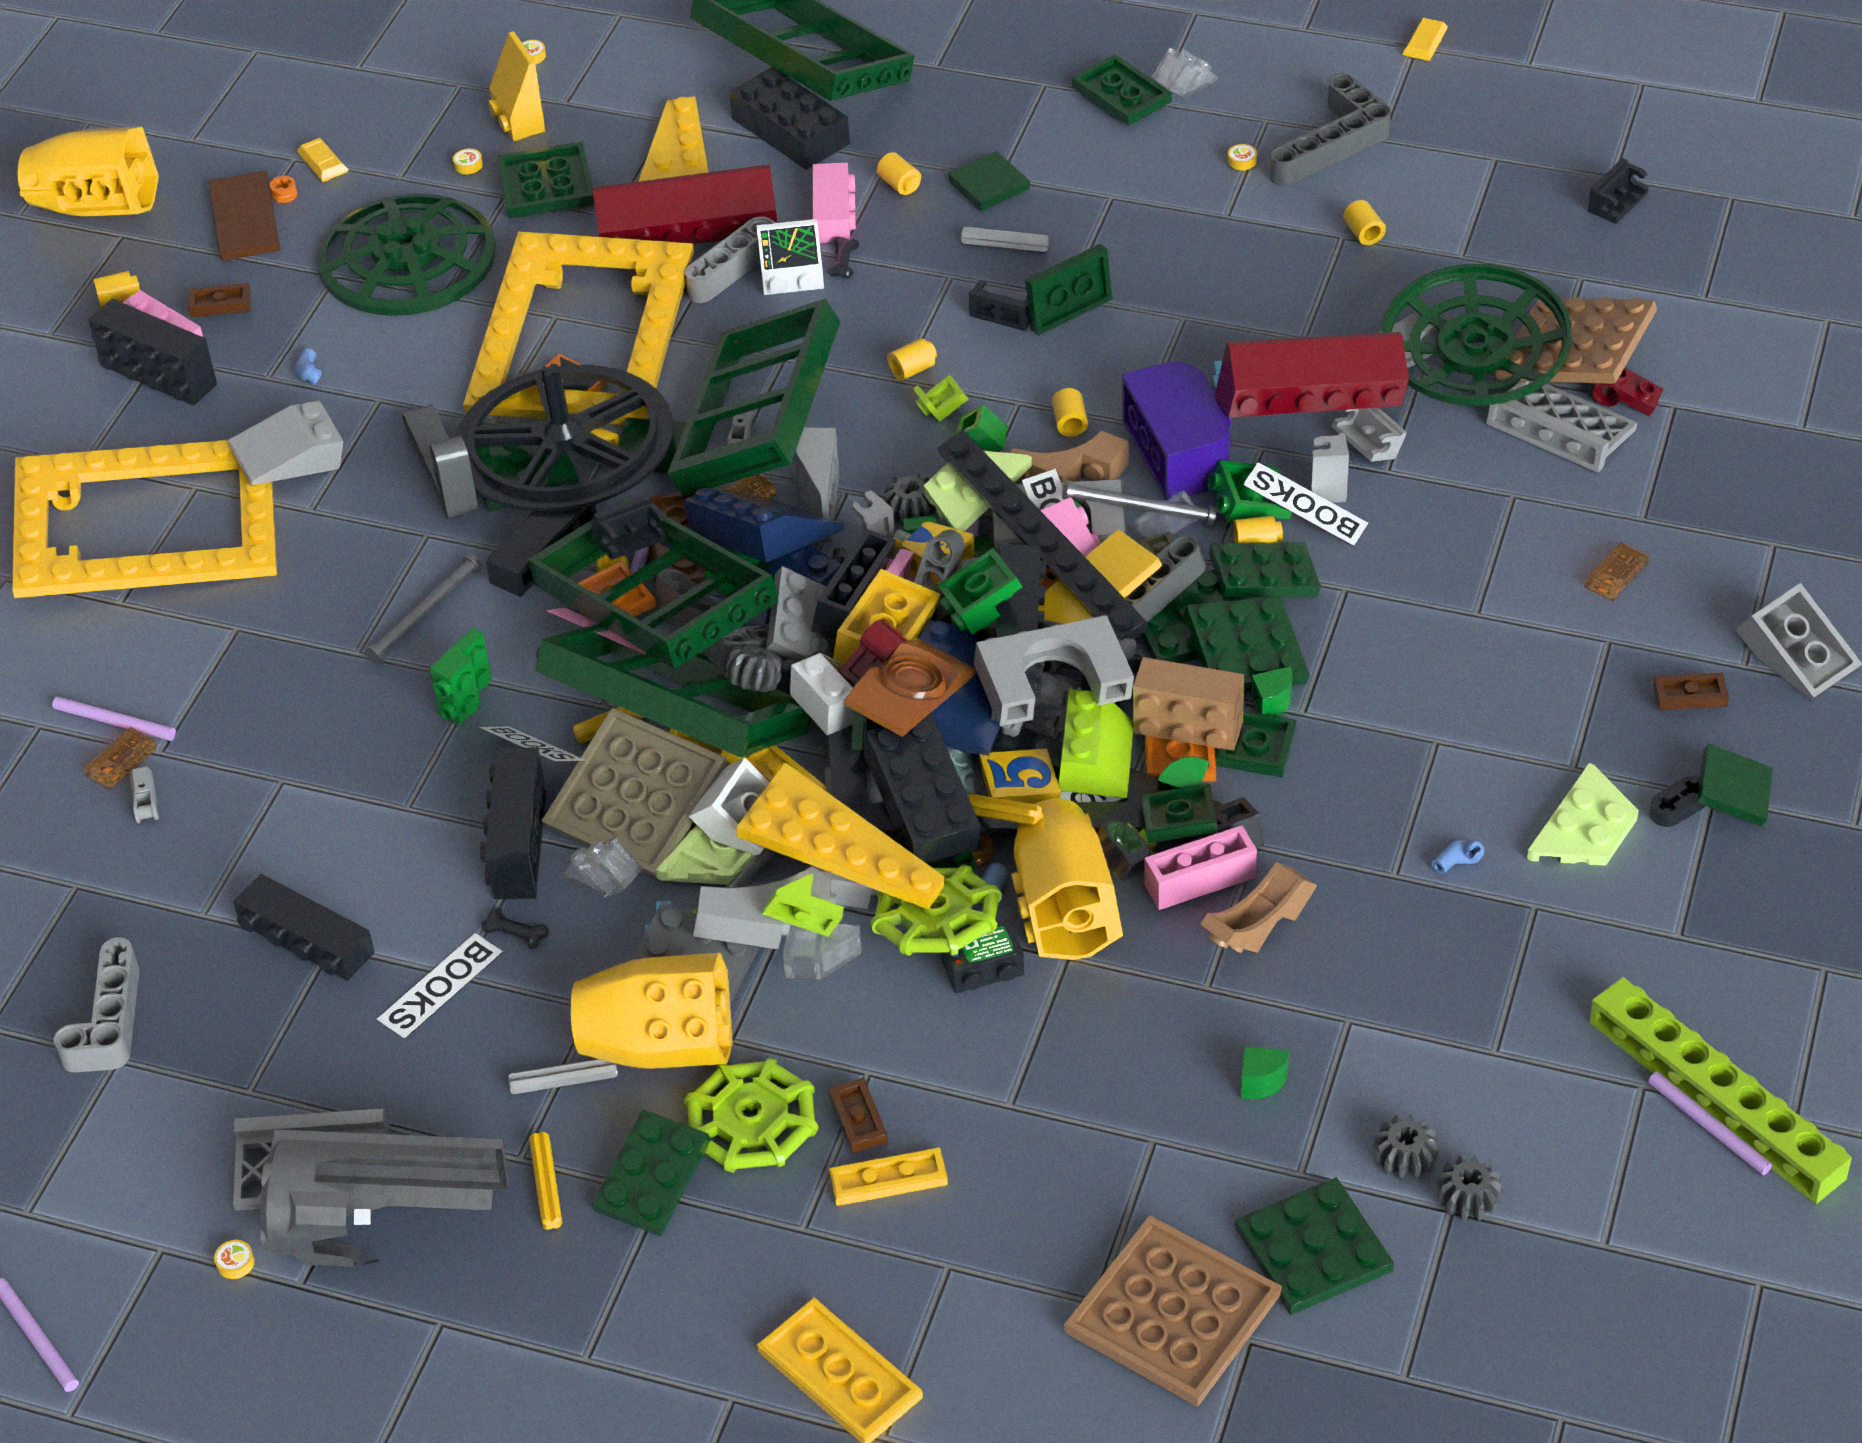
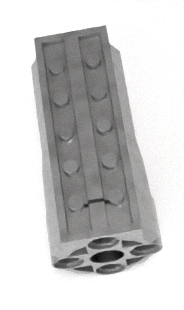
(316, 1172)

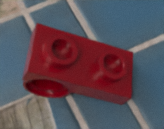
(1631, 390)
(874, 650)

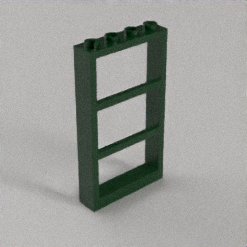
(887, 61)
(697, 469)
(576, 551)
(773, 714)

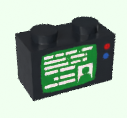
(986, 960)

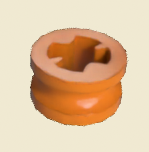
(283, 189)

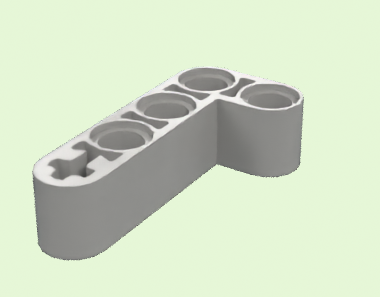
(724, 262)
(108, 1038)

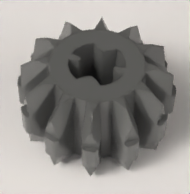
(908, 497)
(753, 668)
(1406, 1146)
(1469, 1188)

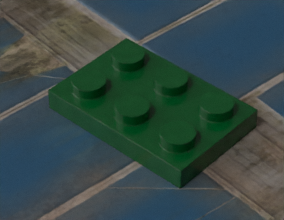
(1121, 89)
(1069, 289)
(1264, 570)
(651, 1172)

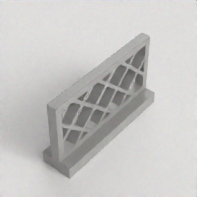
(1562, 435)
(259, 1132)

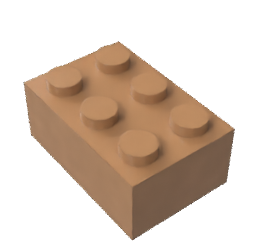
(1188, 703)

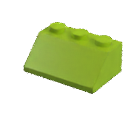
(1095, 747)

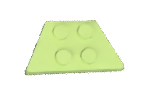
(957, 500)
(1587, 822)
(702, 861)

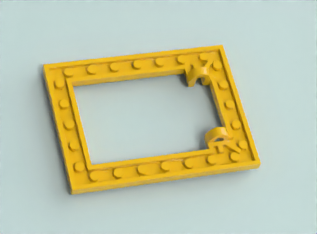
(539, 260)
(41, 477)

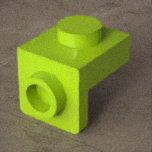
(941, 399)

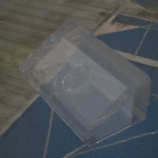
(1157, 523)

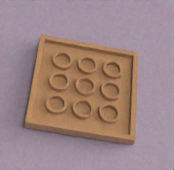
(1601, 338)
(1173, 1310)

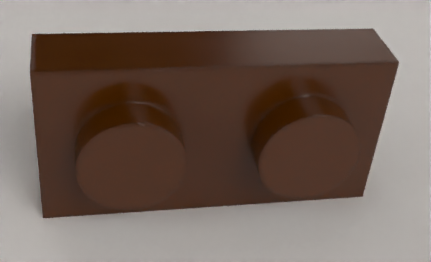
(219, 300)
(1690, 691)
(858, 1115)

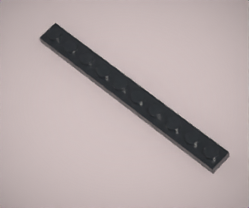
(1035, 529)

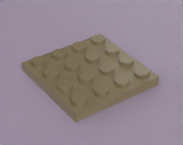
(634, 789)

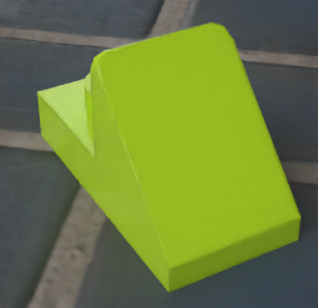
(797, 907)

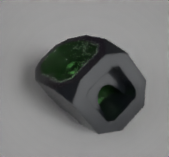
(1123, 849)

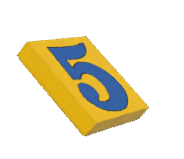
(1020, 775)

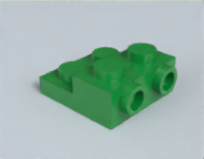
(1237, 500)
(977, 590)
(460, 677)

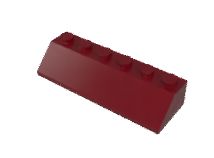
(685, 207)
(1312, 374)

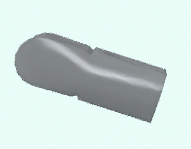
(740, 427)
(143, 794)

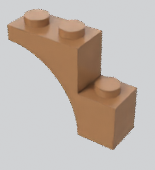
(1096, 460)
(1252, 919)

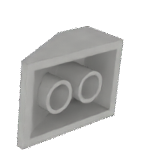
(289, 445)
(817, 471)
(1799, 642)

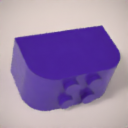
(1176, 425)

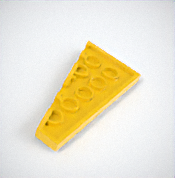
(677, 143)
(818, 829)

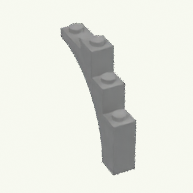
(737, 912)

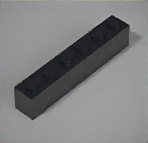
(1021, 610)

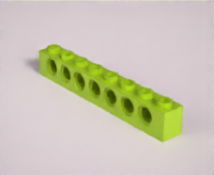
(1733, 1097)

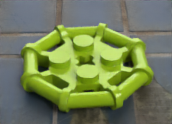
(937, 925)
(760, 1129)

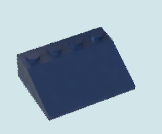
(755, 523)
(966, 714)

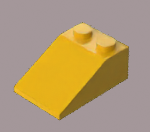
(516, 92)
(890, 598)

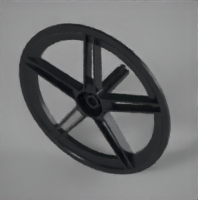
(567, 433)

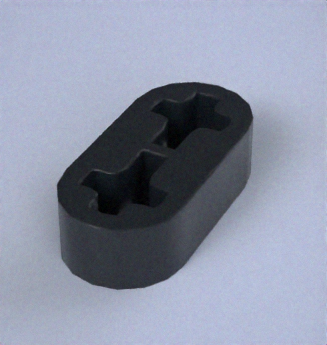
(1676, 797)

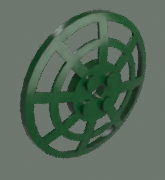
(422, 249)
(1479, 327)

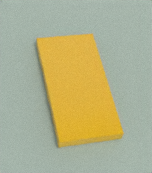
(1119, 561)
(840, 1371)

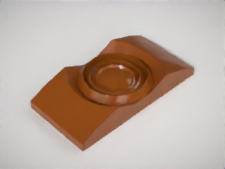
(908, 685)

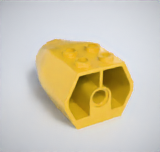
(90, 173)
(1064, 884)
(655, 1012)

